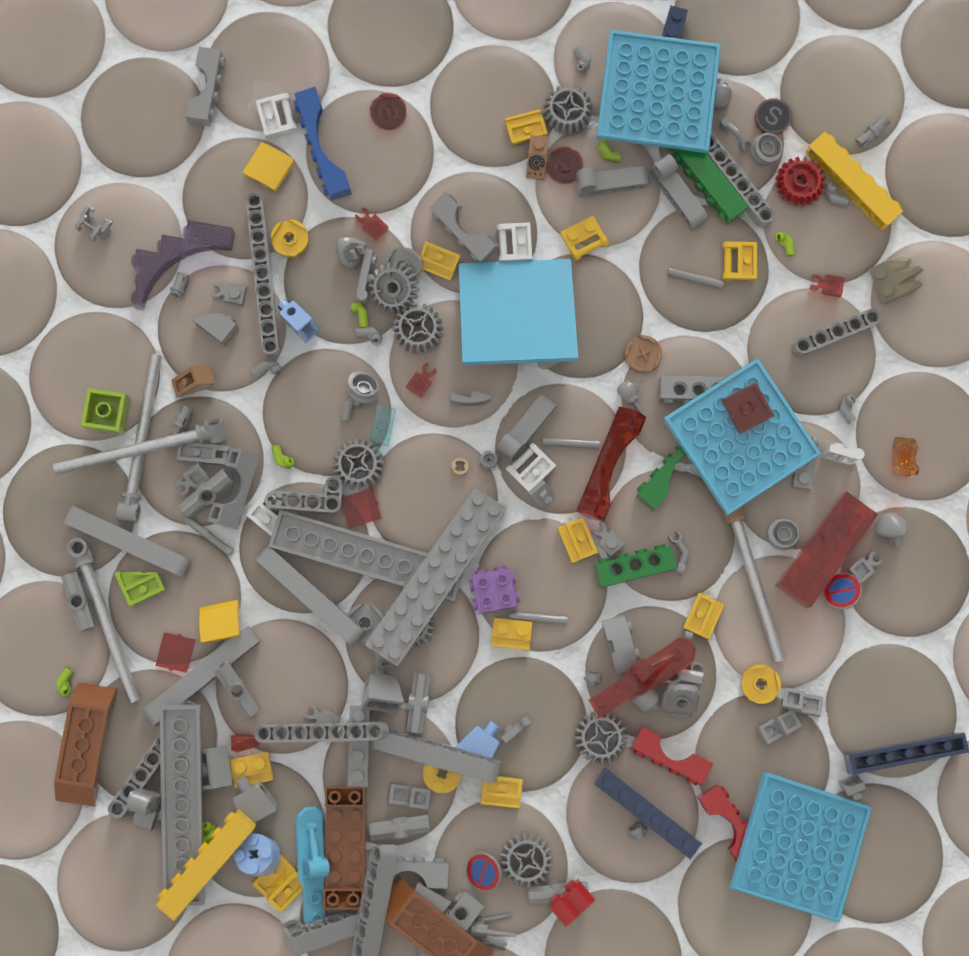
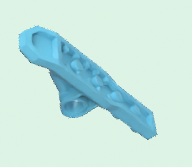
(311, 861)

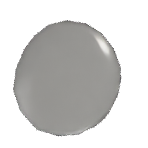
(766, 148)
(363, 387)
(783, 534)

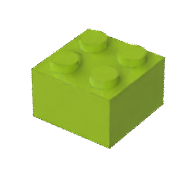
(105, 411)

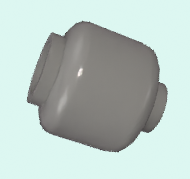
(646, 702)

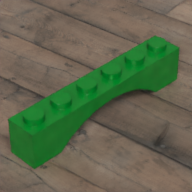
(657, 488)

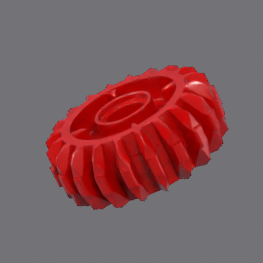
(808, 174)

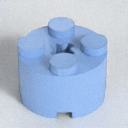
(265, 848)

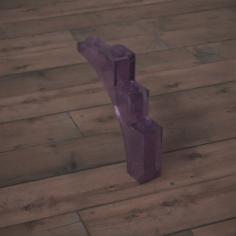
(172, 249)

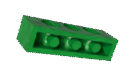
(607, 578)

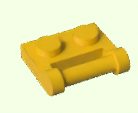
(581, 233)
(745, 261)

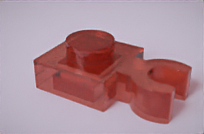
(372, 225)
(830, 284)
(419, 382)

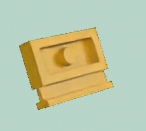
(524, 125)
(439, 260)
(577, 540)
(703, 616)
(511, 634)
(254, 767)
(504, 792)

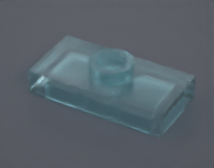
(383, 425)

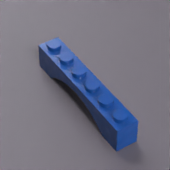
(335, 179)

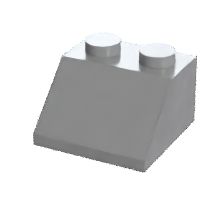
(216, 768)

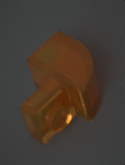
(904, 456)

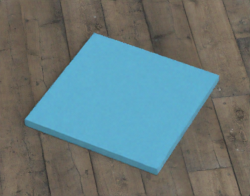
(658, 91)
(517, 312)
(747, 463)
(800, 847)

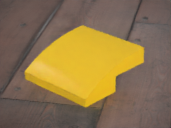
(268, 166)
(219, 621)
(280, 886)

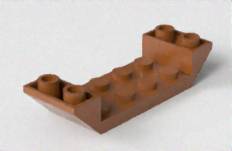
(83, 744)
(345, 847)
(428, 926)

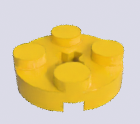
(285, 229)
(769, 691)
(437, 783)

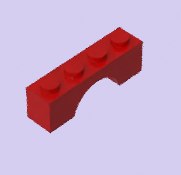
(693, 767)
(716, 803)

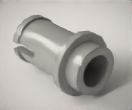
(179, 285)

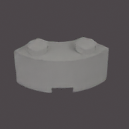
(620, 643)

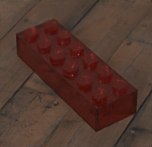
(826, 549)

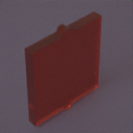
(360, 508)
(175, 652)

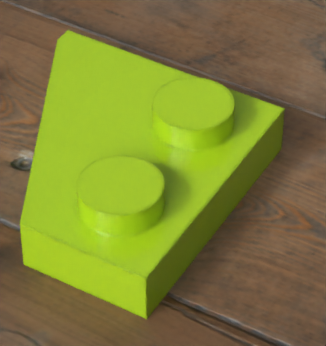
(139, 585)

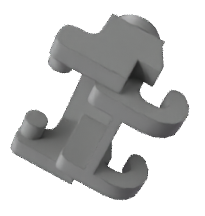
(97, 227)

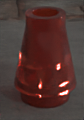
(243, 742)

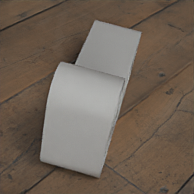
(611, 181)
(677, 192)
(526, 427)
(304, 497)
(147, 807)
(319, 933)

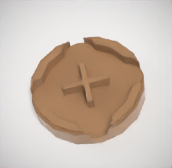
(643, 354)

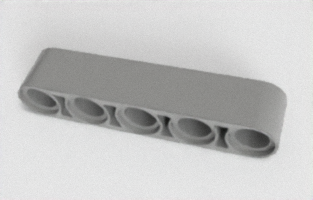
(842, 326)

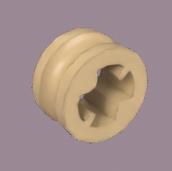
(453, 466)

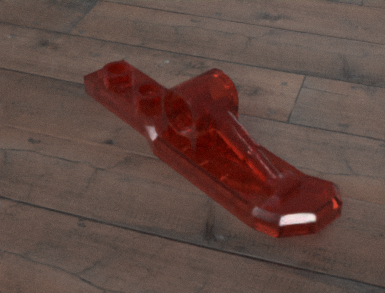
(645, 675)

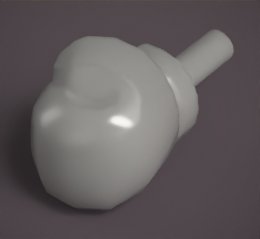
(629, 393)

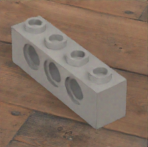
(687, 383)
(468, 902)

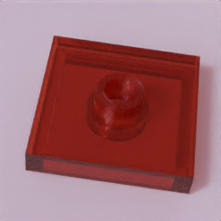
(747, 408)

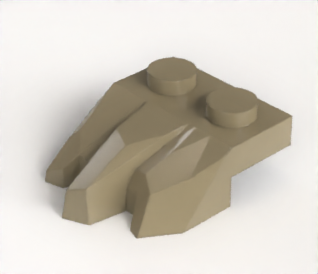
(895, 278)

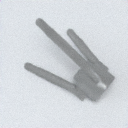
(480, 930)

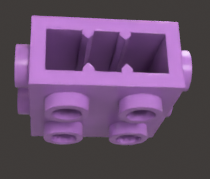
(494, 590)

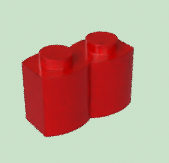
(571, 902)

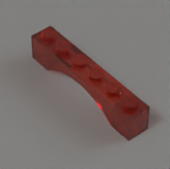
(596, 497)

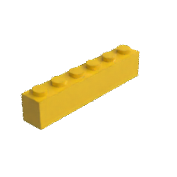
(854, 181)
(206, 864)

